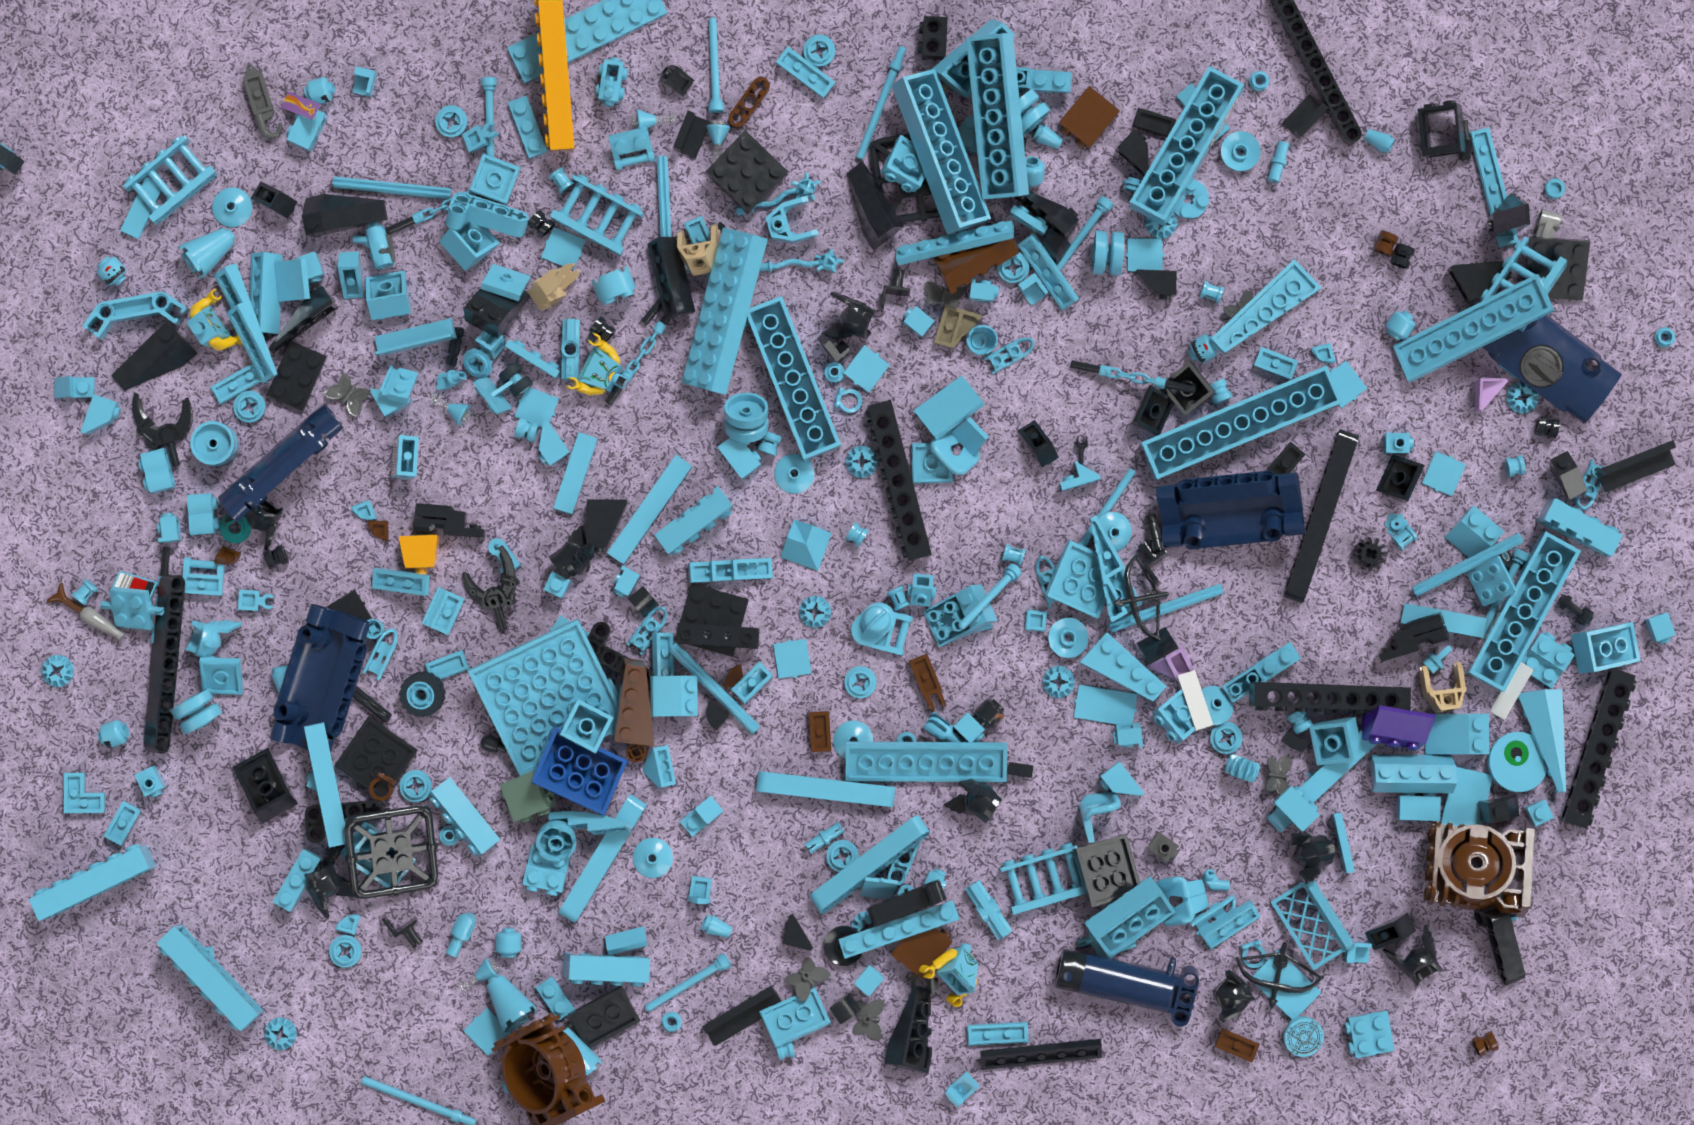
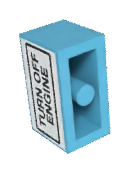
(405, 457)

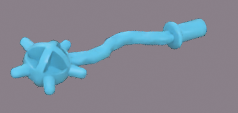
(804, 187)
(826, 261)

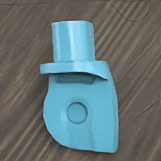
(449, 379)
(1434, 662)

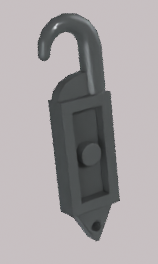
(260, 100)

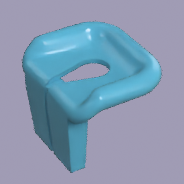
(972, 440)
(1090, 806)
(1193, 898)

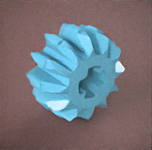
(1242, 768)

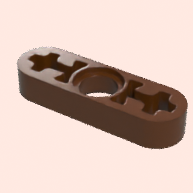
(735, 111)

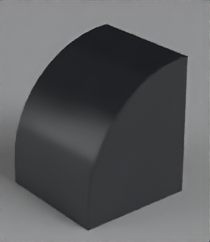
(1055, 245)
(643, 601)
(715, 715)
(845, 1008)

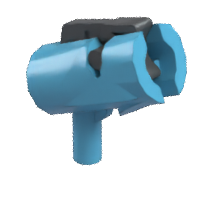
(380, 245)

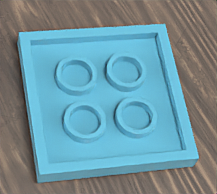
(1078, 580)

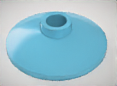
(1243, 141)
(236, 216)
(801, 481)
(1116, 521)
(1076, 630)
(1222, 713)
(848, 730)
(663, 857)

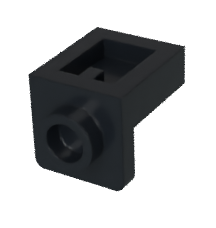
(676, 79)
(835, 350)

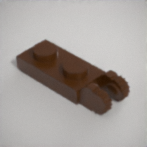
(927, 680)

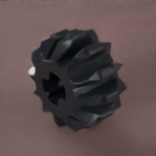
(1362, 551)

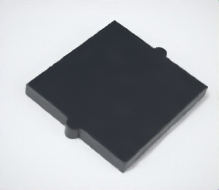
(351, 605)
(1155, 650)

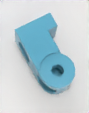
(493, 548)

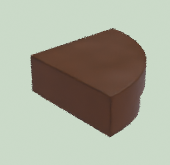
(380, 529)
(227, 556)
(734, 676)

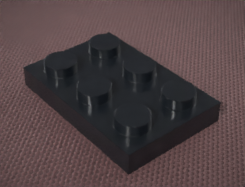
(296, 376)
(604, 1017)

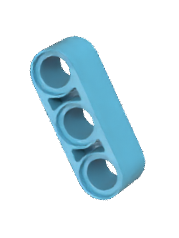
(903, 867)

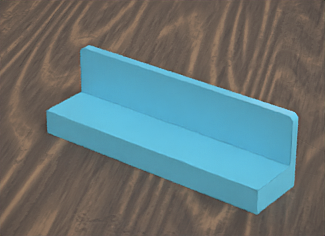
(264, 291)
(415, 337)

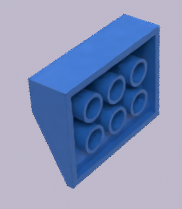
(577, 772)

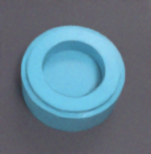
(1554, 188)

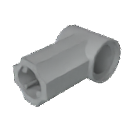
(1548, 224)

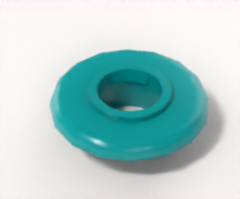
(235, 537)

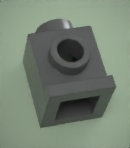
(1156, 844)

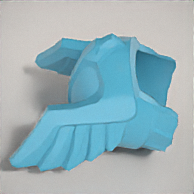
(207, 637)

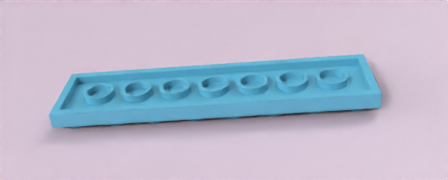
(589, 31)
(1473, 328)
(926, 761)

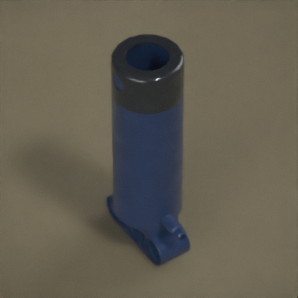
(1129, 983)

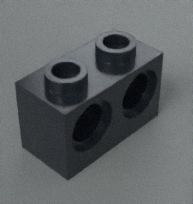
(938, 38)

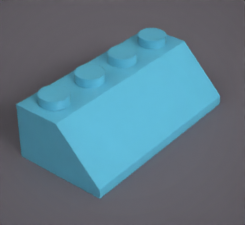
(1413, 773)
(1130, 917)

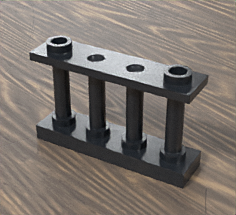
(717, 635)

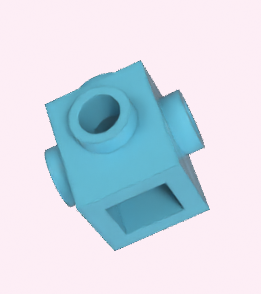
(921, 590)

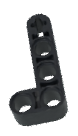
(603, 650)
(311, 824)
(906, 903)
(1503, 943)

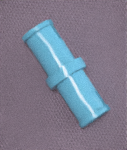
(1278, 161)
(824, 837)

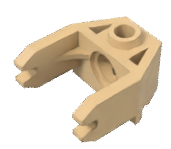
(699, 252)
(550, 287)
(1453, 696)

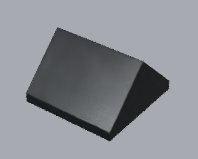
(1187, 401)
(1153, 410)
(1400, 478)

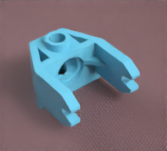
(783, 233)

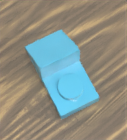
(74, 387)
(1084, 477)
(701, 816)

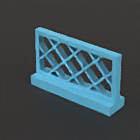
(1329, 915)

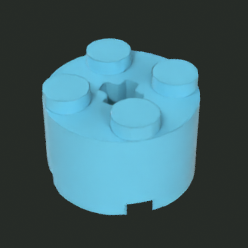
(613, 285)

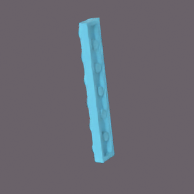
(955, 242)
(899, 929)

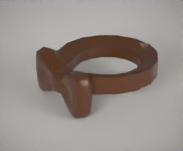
(391, 782)

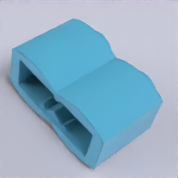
(157, 471)
(202, 514)

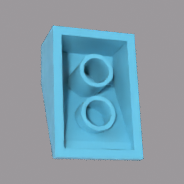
(1605, 647)
(1459, 734)
(362, 844)

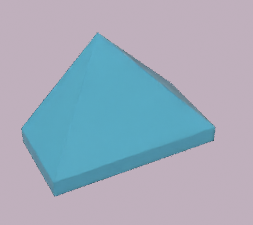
(659, 767)

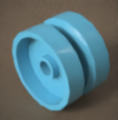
(1031, 116)
(1107, 253)
(746, 417)
(226, 446)
(196, 711)

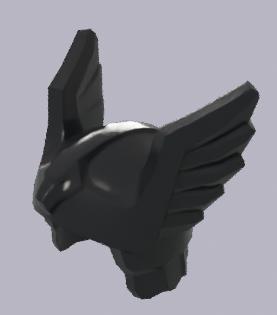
(853, 319)
(263, 518)
(574, 555)
(979, 800)
(1312, 854)
(325, 884)
(1419, 961)
(1232, 996)

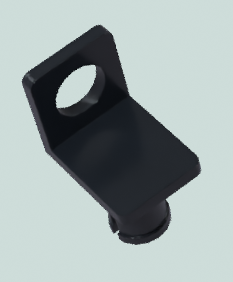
(896, 287)
(1153, 558)
(407, 930)

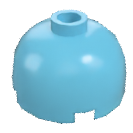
(556, 840)

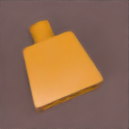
(419, 552)

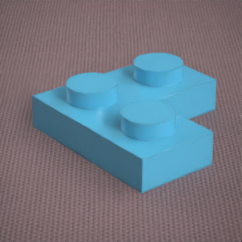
(76, 798)

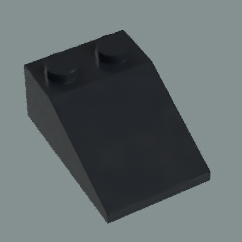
(492, 312)
(265, 785)

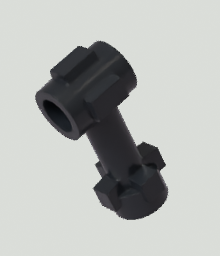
(1583, 615)

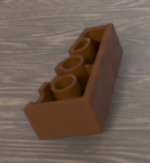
(961, 266)
(633, 711)

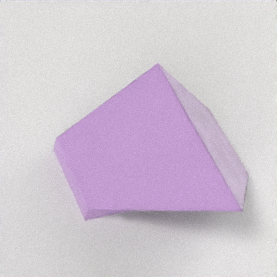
(1486, 390)
(1173, 664)

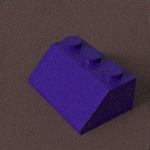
(1397, 727)

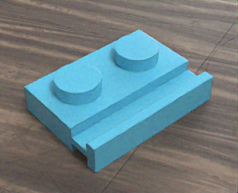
(1035, 224)
(398, 384)
(443, 611)

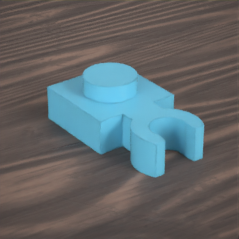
(477, 136)
(251, 600)

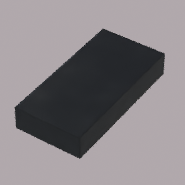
(1153, 122)

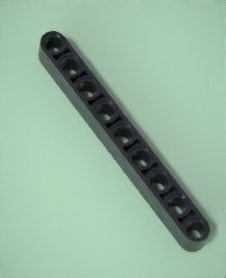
(1315, 74)
(1321, 517)
(167, 673)

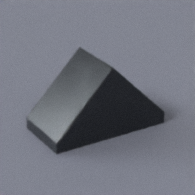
(795, 935)

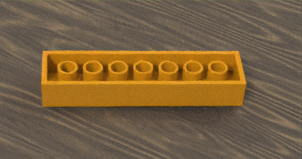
(555, 75)

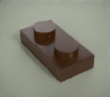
(820, 731)
(1237, 1045)

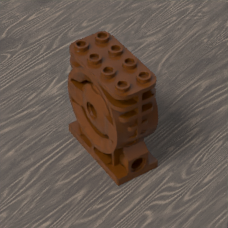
(1481, 847)
(545, 1073)

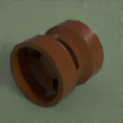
(1385, 243)
(636, 753)
(1485, 1044)

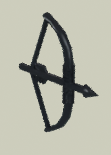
(1151, 596)
(1280, 963)

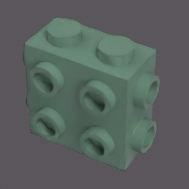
(526, 798)

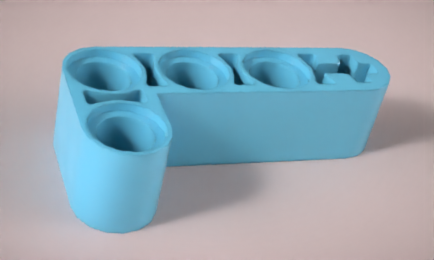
(485, 214)

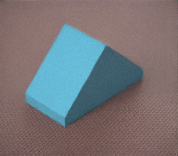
(387, 406)

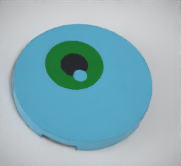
(1516, 762)

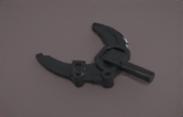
(166, 434)
(496, 596)

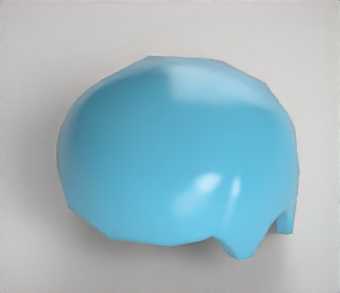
(975, 337)

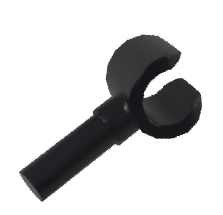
(1081, 446)

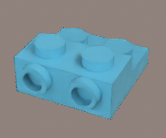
(904, 166)
(1547, 658)
(1175, 717)
(545, 873)
(1369, 1034)

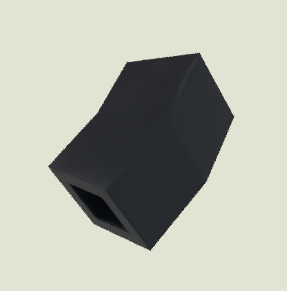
(1294, 742)
(1020, 769)

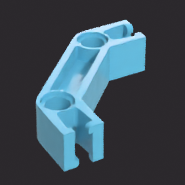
(132, 308)

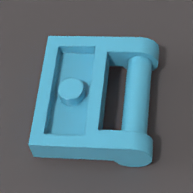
(630, 142)
(203, 583)
(884, 642)

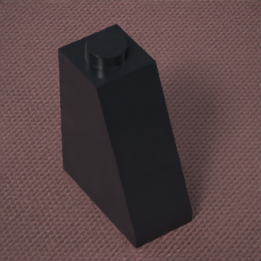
(1475, 278)
(603, 520)

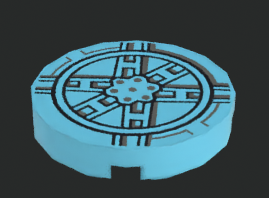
(1303, 1036)

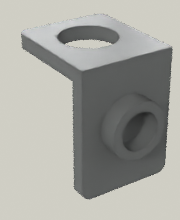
(932, 984)

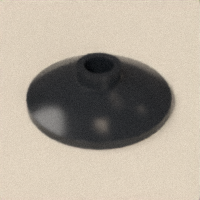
(833, 949)

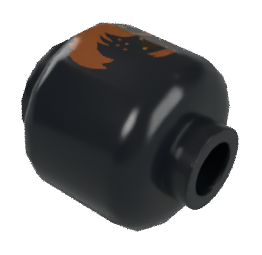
(989, 713)

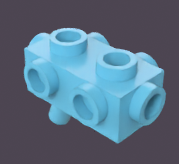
(610, 89)

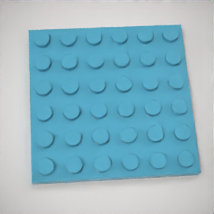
(536, 686)

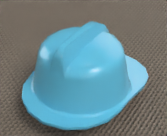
(873, 624)

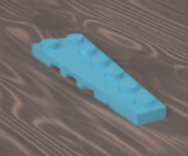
(1275, 299)

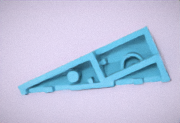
(1111, 571)
(1545, 717)

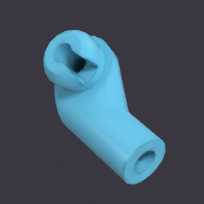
(1213, 882)

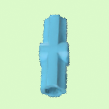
(570, 336)
(988, 909)

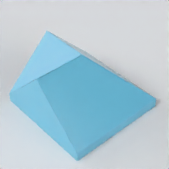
(806, 545)

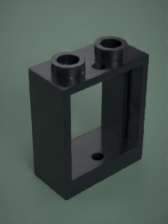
(1443, 150)

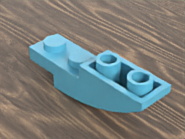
(1044, 81)
(1262, 671)

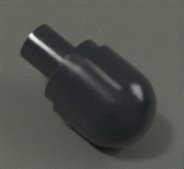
(492, 744)

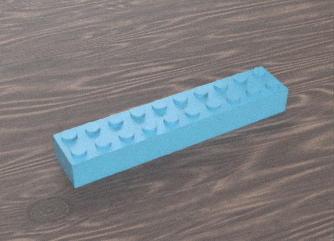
(1240, 423)

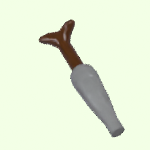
(87, 614)

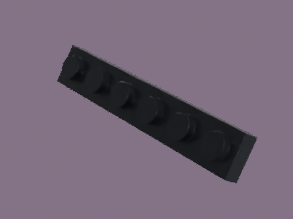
(1041, 1054)

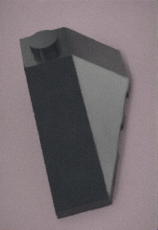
(873, 209)
(337, 213)
(1056, 215)
(1509, 217)
(306, 316)
(156, 356)
(909, 1041)

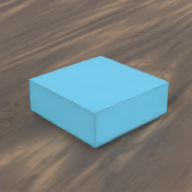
(1036, 620)

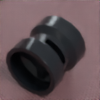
(541, 223)
(1402, 256)
(602, 329)
(1547, 427)
(275, 557)

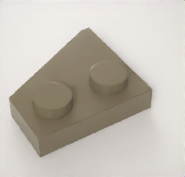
(955, 326)

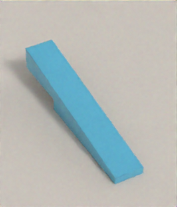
(245, 321)
(326, 783)

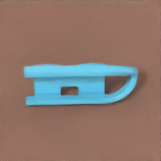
(1013, 351)
(1592, 490)
(1045, 577)
(651, 626)
(383, 649)
(1216, 911)

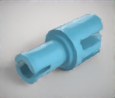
(941, 729)
(461, 932)

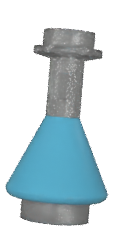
(643, 119)
(717, 132)
(459, 412)
(487, 970)

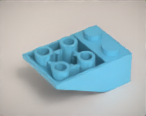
(947, 614)

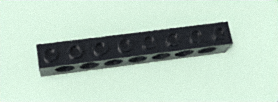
(885, 410)
(1259, 697)
(1589, 755)

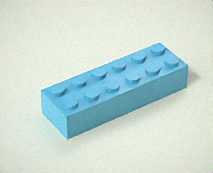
(93, 882)
(211, 979)

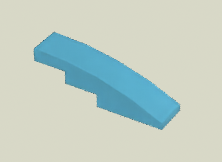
(730, 570)
(1455, 622)
(594, 823)

